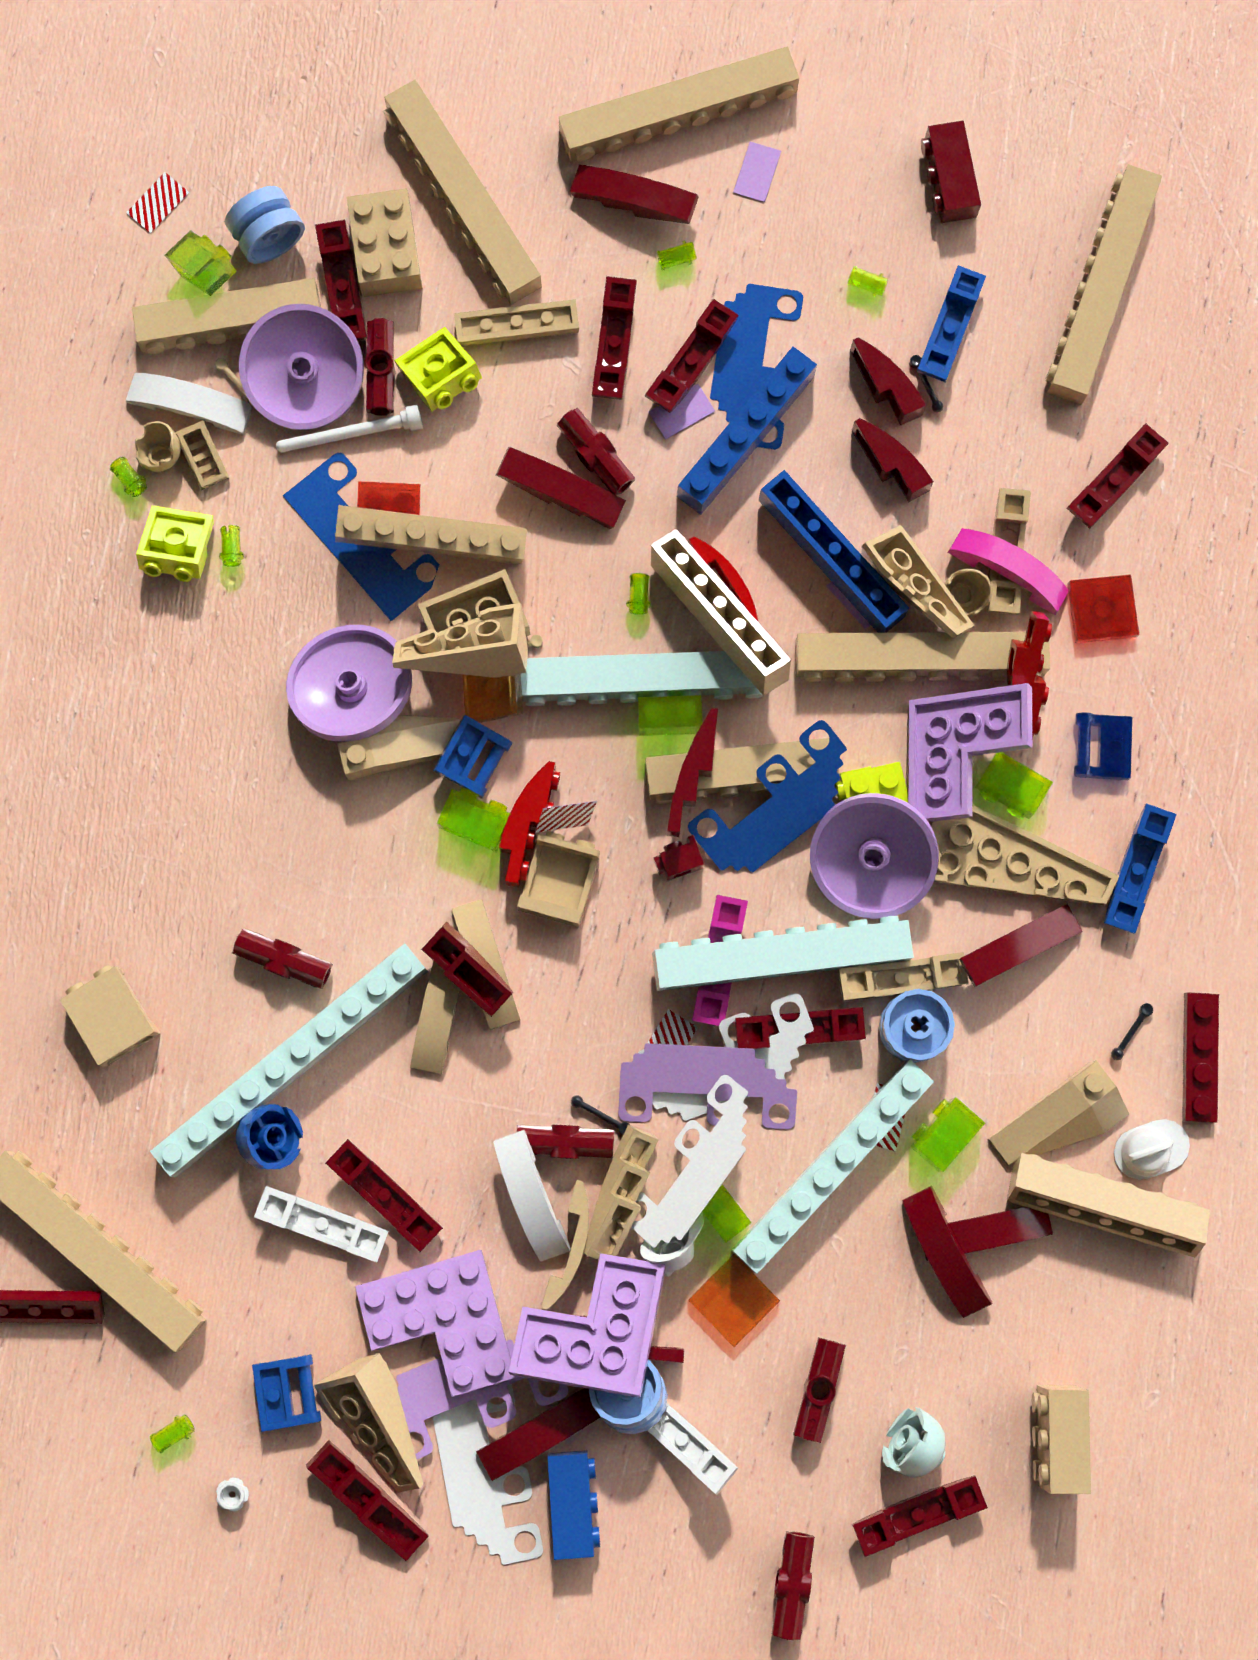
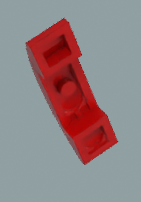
(726, 571)

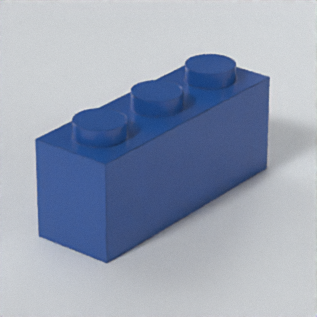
(572, 1504)

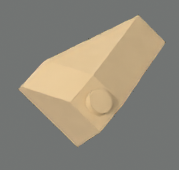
(914, 579)
(480, 647)
(399, 745)
(1070, 1113)
(371, 1407)

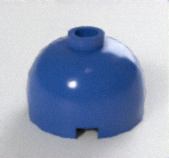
(269, 1137)

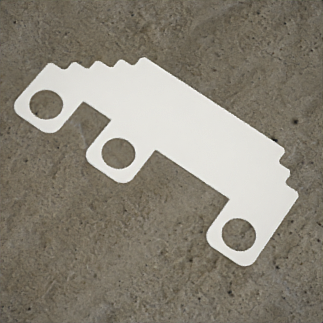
(777, 1057)
(708, 1168)
(471, 1493)

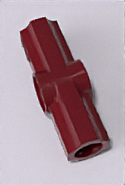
(380, 383)
(595, 451)
(282, 958)
(570, 1141)
(814, 1411)
(793, 1585)

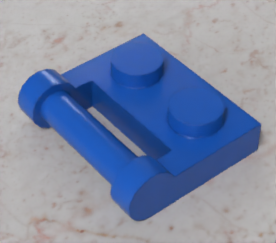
(464, 750)
(275, 1394)

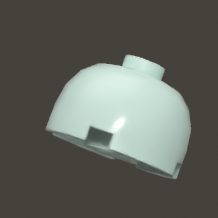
(915, 1444)

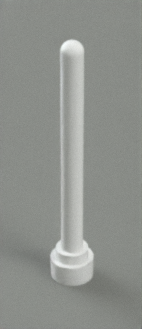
(408, 419)

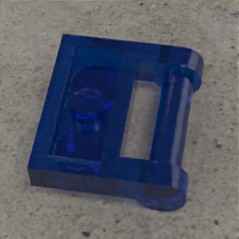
(1113, 746)

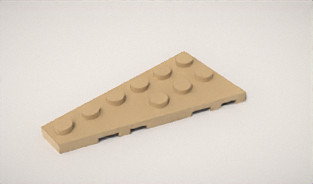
(1006, 858)

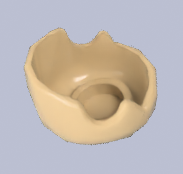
(158, 447)
(970, 590)

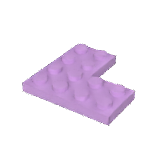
(953, 729)
(447, 1300)
(608, 1346)

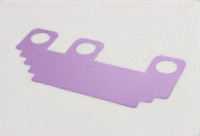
(695, 1072)
(427, 1393)

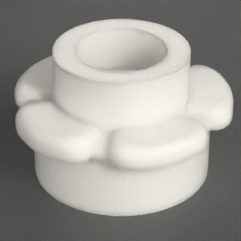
(227, 1502)

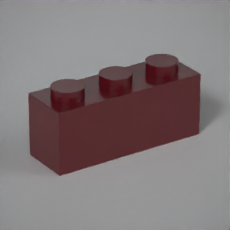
(951, 172)

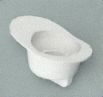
(1151, 1149)
(677, 1252)

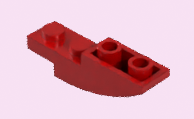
(1026, 661)
(525, 813)

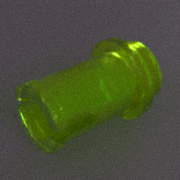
(676, 255)
(868, 281)
(130, 479)
(231, 549)
(638, 599)
(172, 1433)

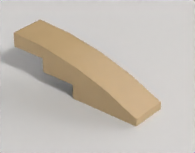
(618, 1195)

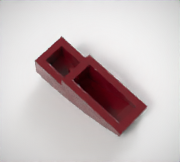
(887, 381)
(892, 460)
(467, 969)

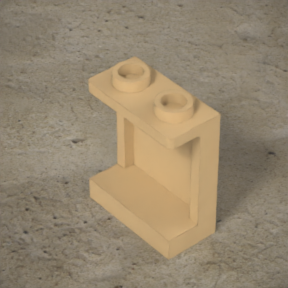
(559, 879)
(108, 1016)

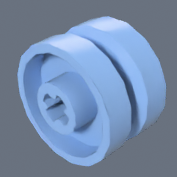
(264, 224)
(932, 1015)
(630, 1413)

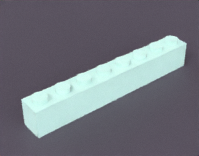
(633, 677)
(781, 955)
(832, 1166)

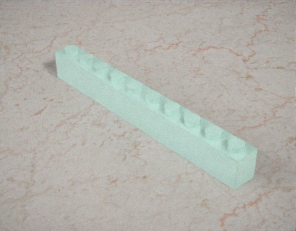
(289, 1061)

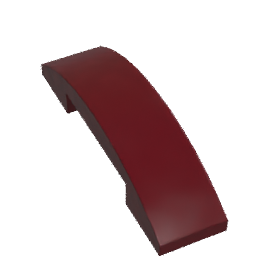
(341, 275)
(614, 338)
(693, 356)
(1117, 476)
(828, 1027)
(384, 1195)
(1000, 1229)
(945, 1253)
(538, 1434)
(919, 1514)

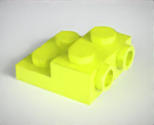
(439, 369)
(174, 543)
(881, 779)

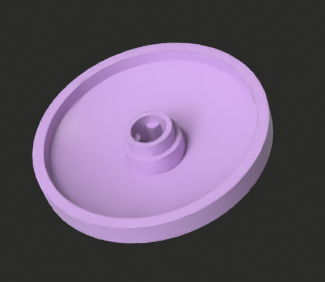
(301, 366)
(347, 684)
(874, 855)

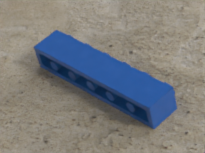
(746, 430)
(833, 553)

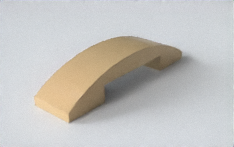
(1009, 525)
(476, 929)
(902, 976)
(435, 1022)
(556, 1285)

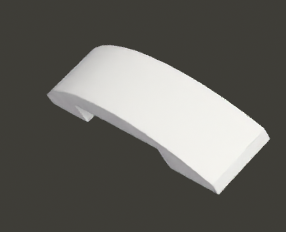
(189, 400)
(529, 1196)
(321, 1223)
(693, 1450)

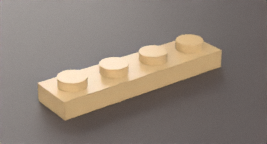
(516, 322)

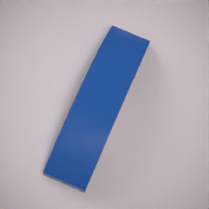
(951, 323)
(1138, 868)

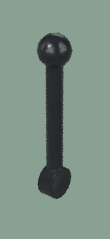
(937, 406)
(1145, 1010)
(577, 1102)

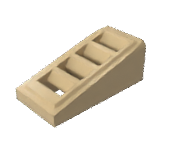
(190, 432)

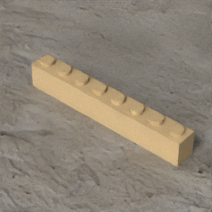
(679, 104)
(462, 192)
(1104, 284)
(906, 655)
(96, 1253)

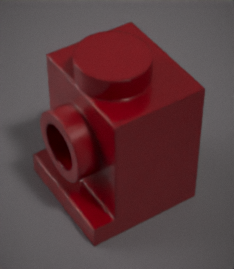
(679, 859)

